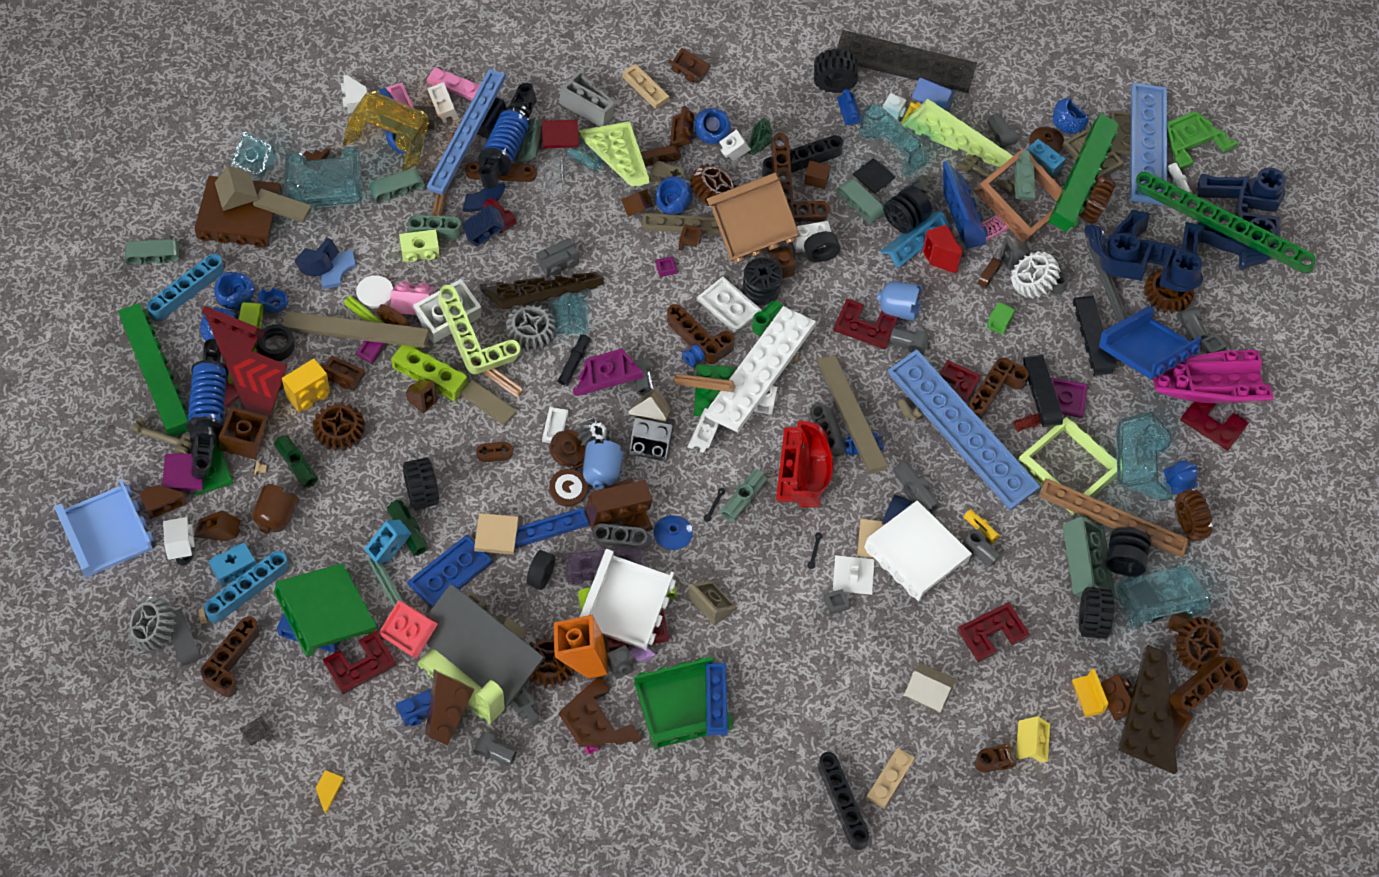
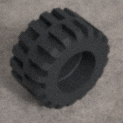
(835, 70)
(421, 483)
(1096, 613)

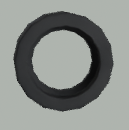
(818, 240)
(280, 354)
(540, 569)

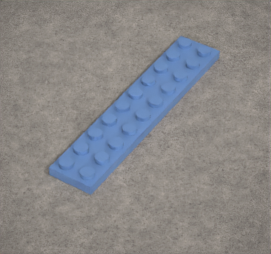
(963, 430)

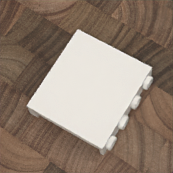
(916, 550)
(628, 600)

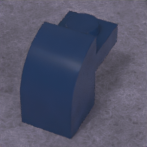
(319, 261)

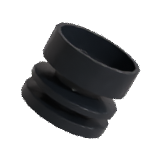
(907, 209)
(762, 280)
(1128, 552)

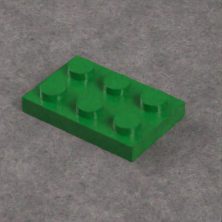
(703, 396)

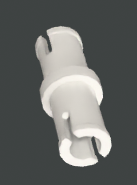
(1178, 178)

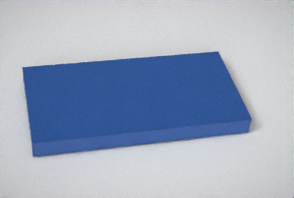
(454, 567)

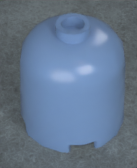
(901, 299)
(602, 463)

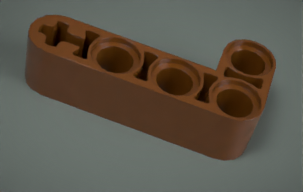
(680, 319)
(1008, 376)
(233, 653)
(1218, 672)

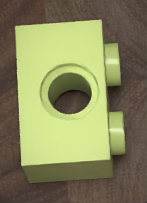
(425, 239)

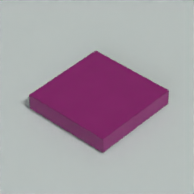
(1070, 396)
(178, 473)

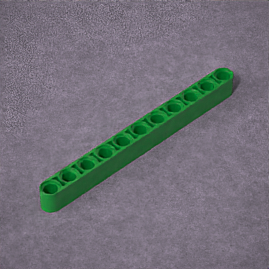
(1228, 229)

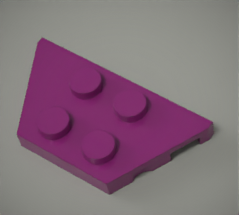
(606, 371)

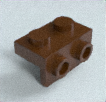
(689, 65)
(682, 128)
(343, 373)
(1118, 695)

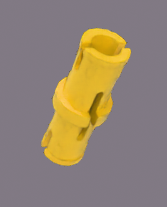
(990, 534)

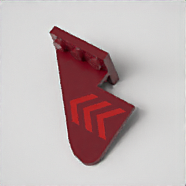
(253, 374)

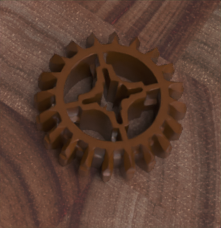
(710, 181)
(1098, 199)
(1164, 297)
(347, 432)
(1193, 514)
(1206, 635)
(558, 672)

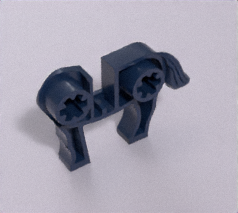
(1258, 193)
(1128, 256)

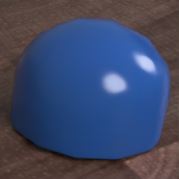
(267, 298)

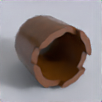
(274, 509)

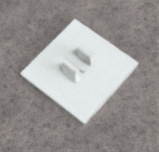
(853, 574)

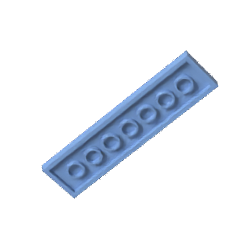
(1147, 136)

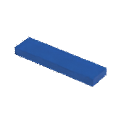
(551, 527)
(716, 699)

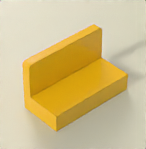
(1090, 694)

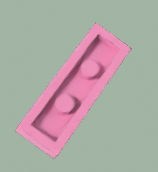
(453, 83)

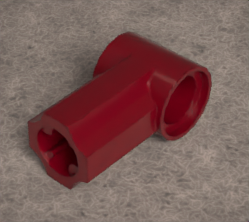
(507, 216)

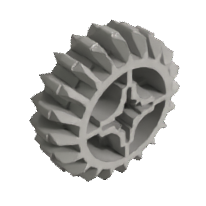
(527, 332)
(151, 623)

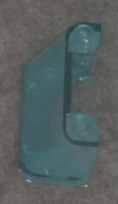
(879, 123)
(324, 180)
(1137, 449)
(1162, 595)

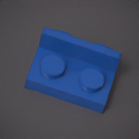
(414, 708)

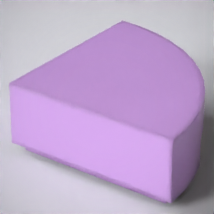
(640, 654)

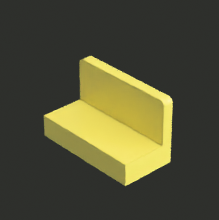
(1033, 739)

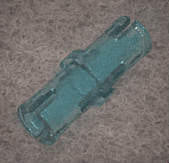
(583, 158)

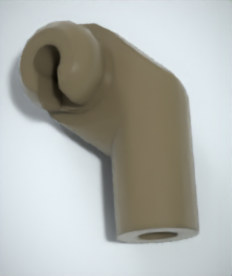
(908, 412)

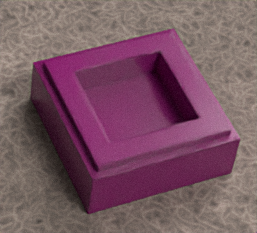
(666, 266)

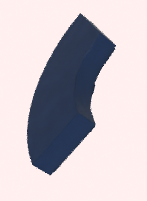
(474, 201)

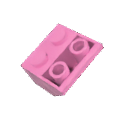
(406, 295)

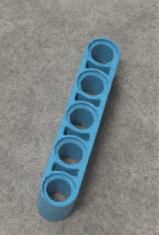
(209, 268)
(250, 578)

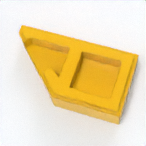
(328, 788)

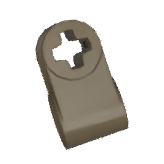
(662, 170)

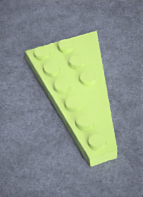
(953, 133)
(619, 149)

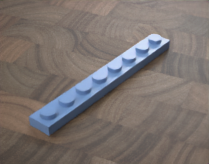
(466, 132)

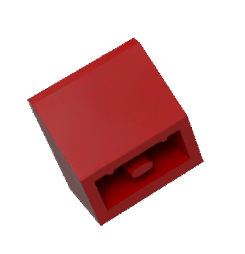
(942, 249)

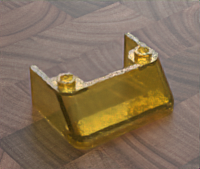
(392, 116)

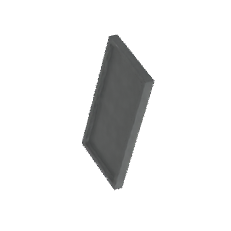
(481, 644)

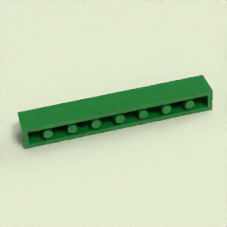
(1083, 173)
(154, 370)

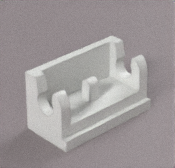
(442, 102)
(703, 433)

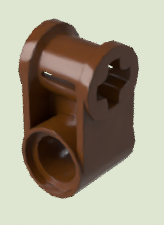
(998, 757)

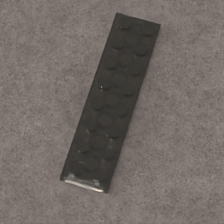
(908, 61)

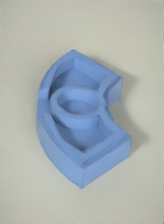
(342, 264)

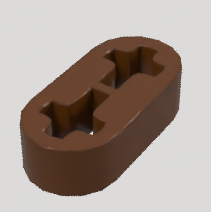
(989, 272)
(494, 451)

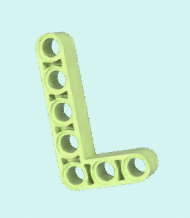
(469, 337)
(485, 701)

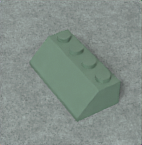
(1086, 555)

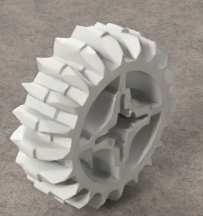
(1035, 274)

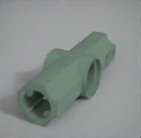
(737, 503)

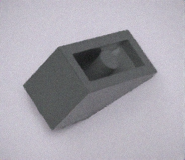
(1013, 251)

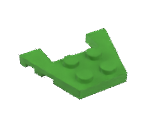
(1191, 132)

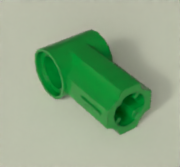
(763, 319)

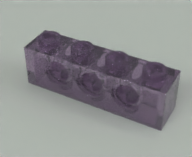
(592, 559)

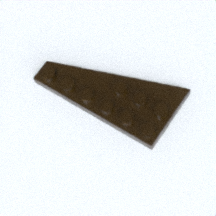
(538, 289)
(1149, 720)

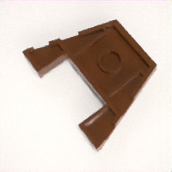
(589, 723)

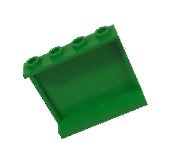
(323, 607)
(675, 702)

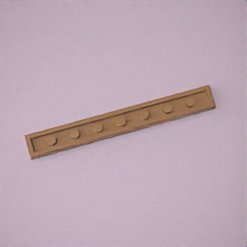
(1111, 516)

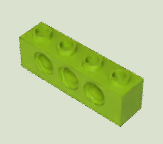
(451, 388)

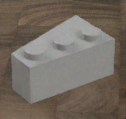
(586, 100)

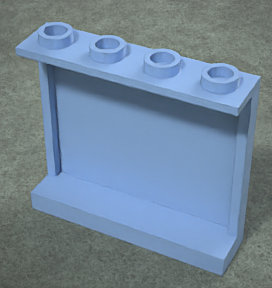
(105, 530)

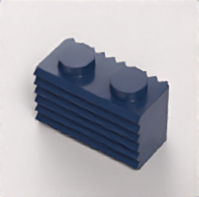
(483, 225)

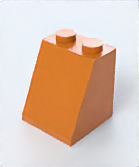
(581, 646)

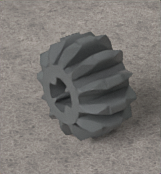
(592, 430)

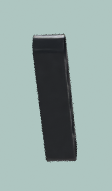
(816, 151)
(1091, 330)
(1043, 391)
(843, 791)

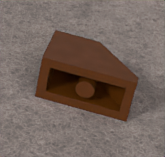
(785, 259)
(422, 395)
(161, 500)
(218, 526)

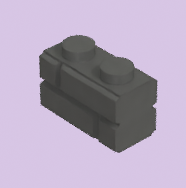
(558, 257)

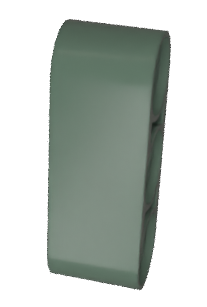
(396, 184)
(861, 200)
(442, 224)
(152, 251)

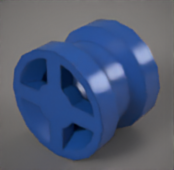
(693, 355)

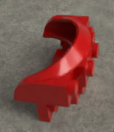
(804, 469)

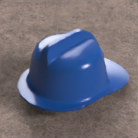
(1181, 476)

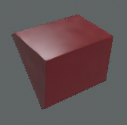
(560, 134)

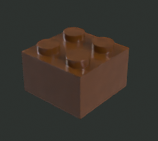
(243, 433)

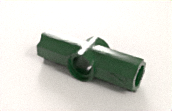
(301, 468)
(415, 541)

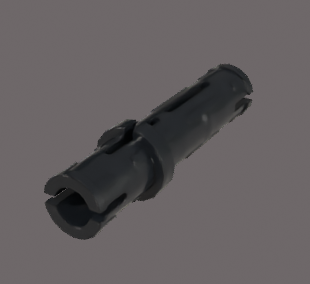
(571, 365)

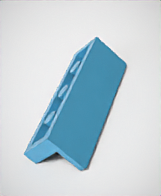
(910, 244)

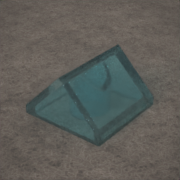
(254, 155)
(570, 314)

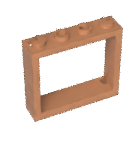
(1004, 211)

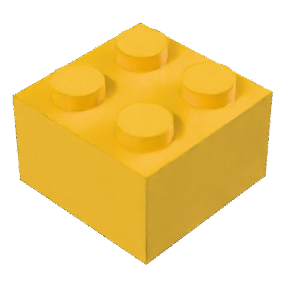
(306, 385)

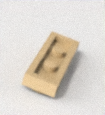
(645, 86)
(890, 778)

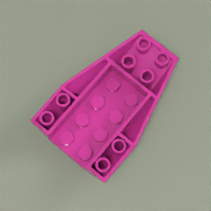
(1217, 379)

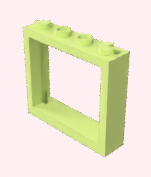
(1085, 441)

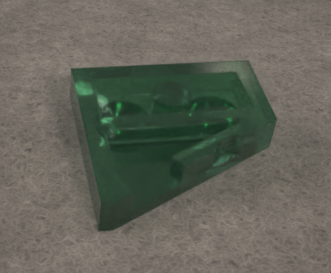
(760, 136)

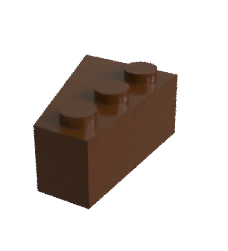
(617, 503)
(446, 706)

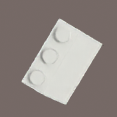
(432, 317)

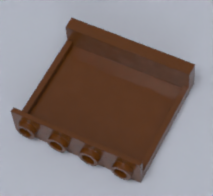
(237, 225)

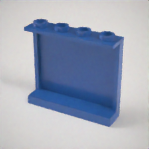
(1147, 344)

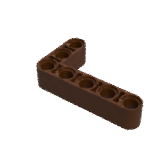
(785, 169)

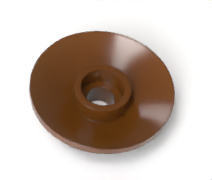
(1054, 141)

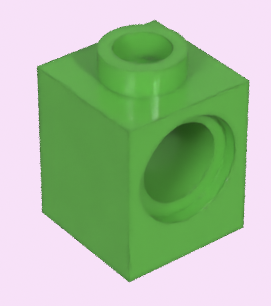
(1000, 318)

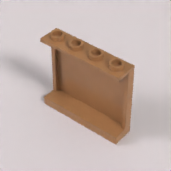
(754, 217)

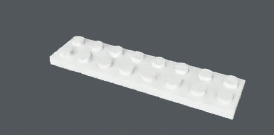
(761, 369)

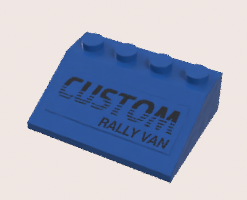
(963, 208)

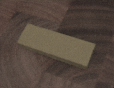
(282, 205)
(488, 403)

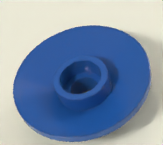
(669, 539)

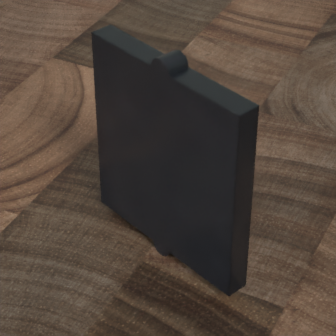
(874, 175)

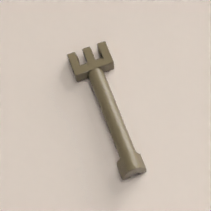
(970, 164)
(181, 445)

